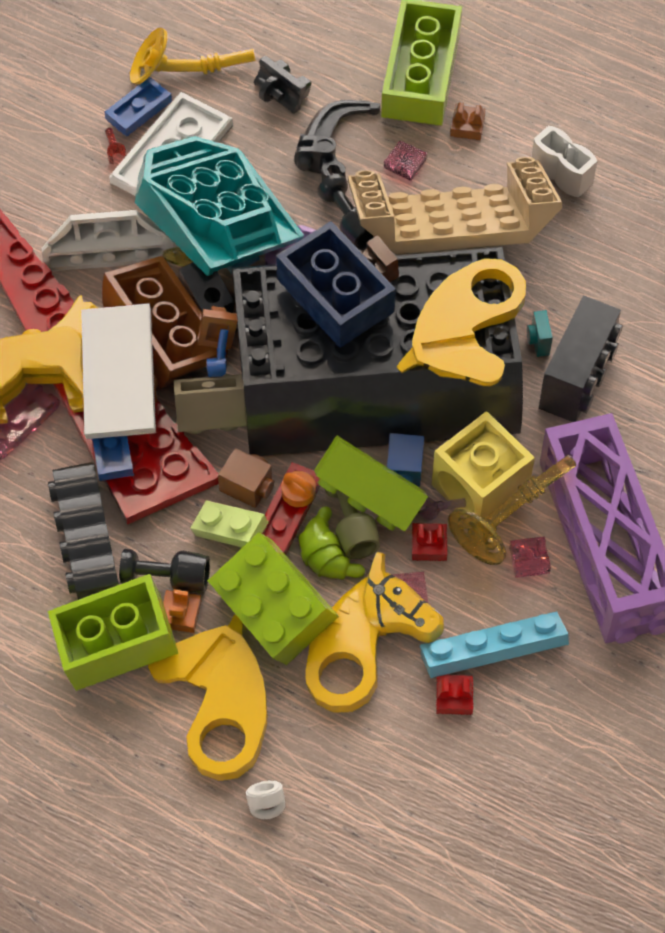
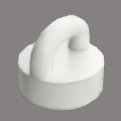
(264, 796)

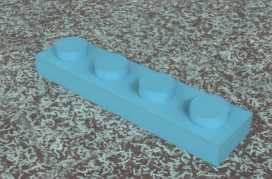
(494, 644)

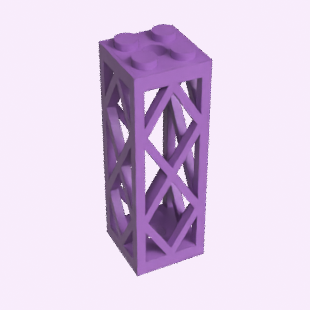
(601, 441)

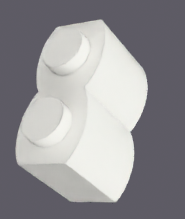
(565, 162)

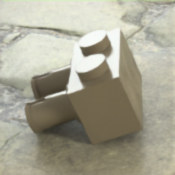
(210, 403)

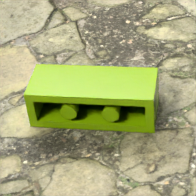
(369, 485)

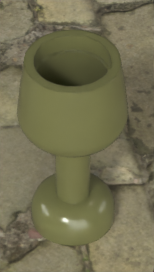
(356, 531)

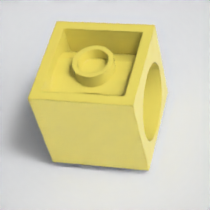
(481, 466)

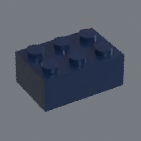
(335, 284)

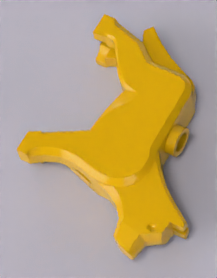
(45, 359)

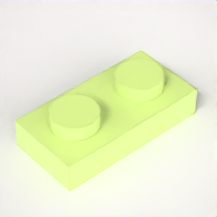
(228, 524)

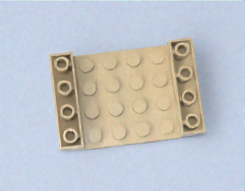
(458, 217)

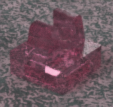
(530, 557)

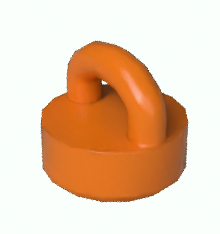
(298, 488)

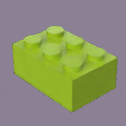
(272, 598)
(112, 632)

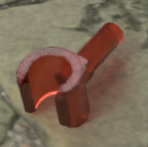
(114, 146)

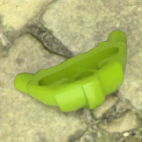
(322, 549)

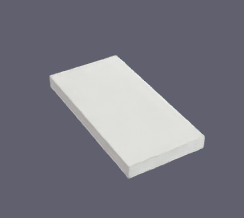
(180, 120)
(118, 371)

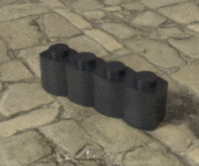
(85, 530)

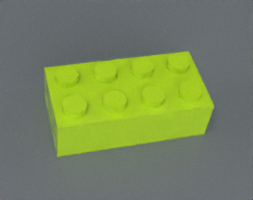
(421, 62)

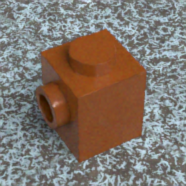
(246, 478)

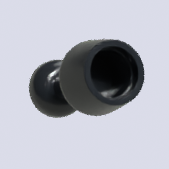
(334, 190)
(186, 571)

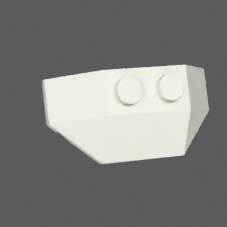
(104, 241)

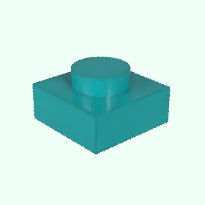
(540, 333)

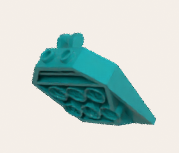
(212, 203)

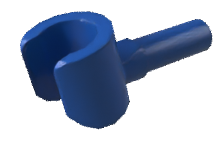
(217, 366)

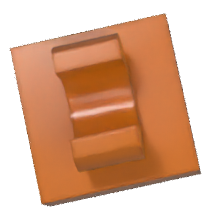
(182, 610)

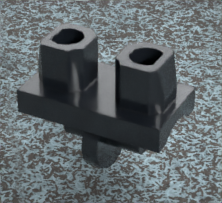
(278, 84)

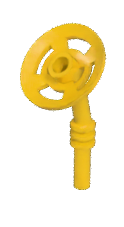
(152, 58)

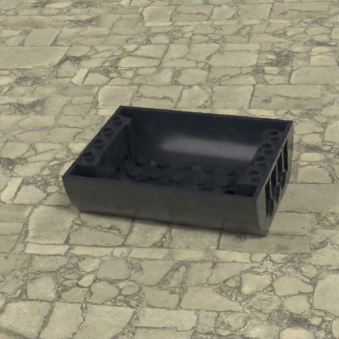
(310, 390)

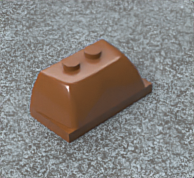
(173, 316)

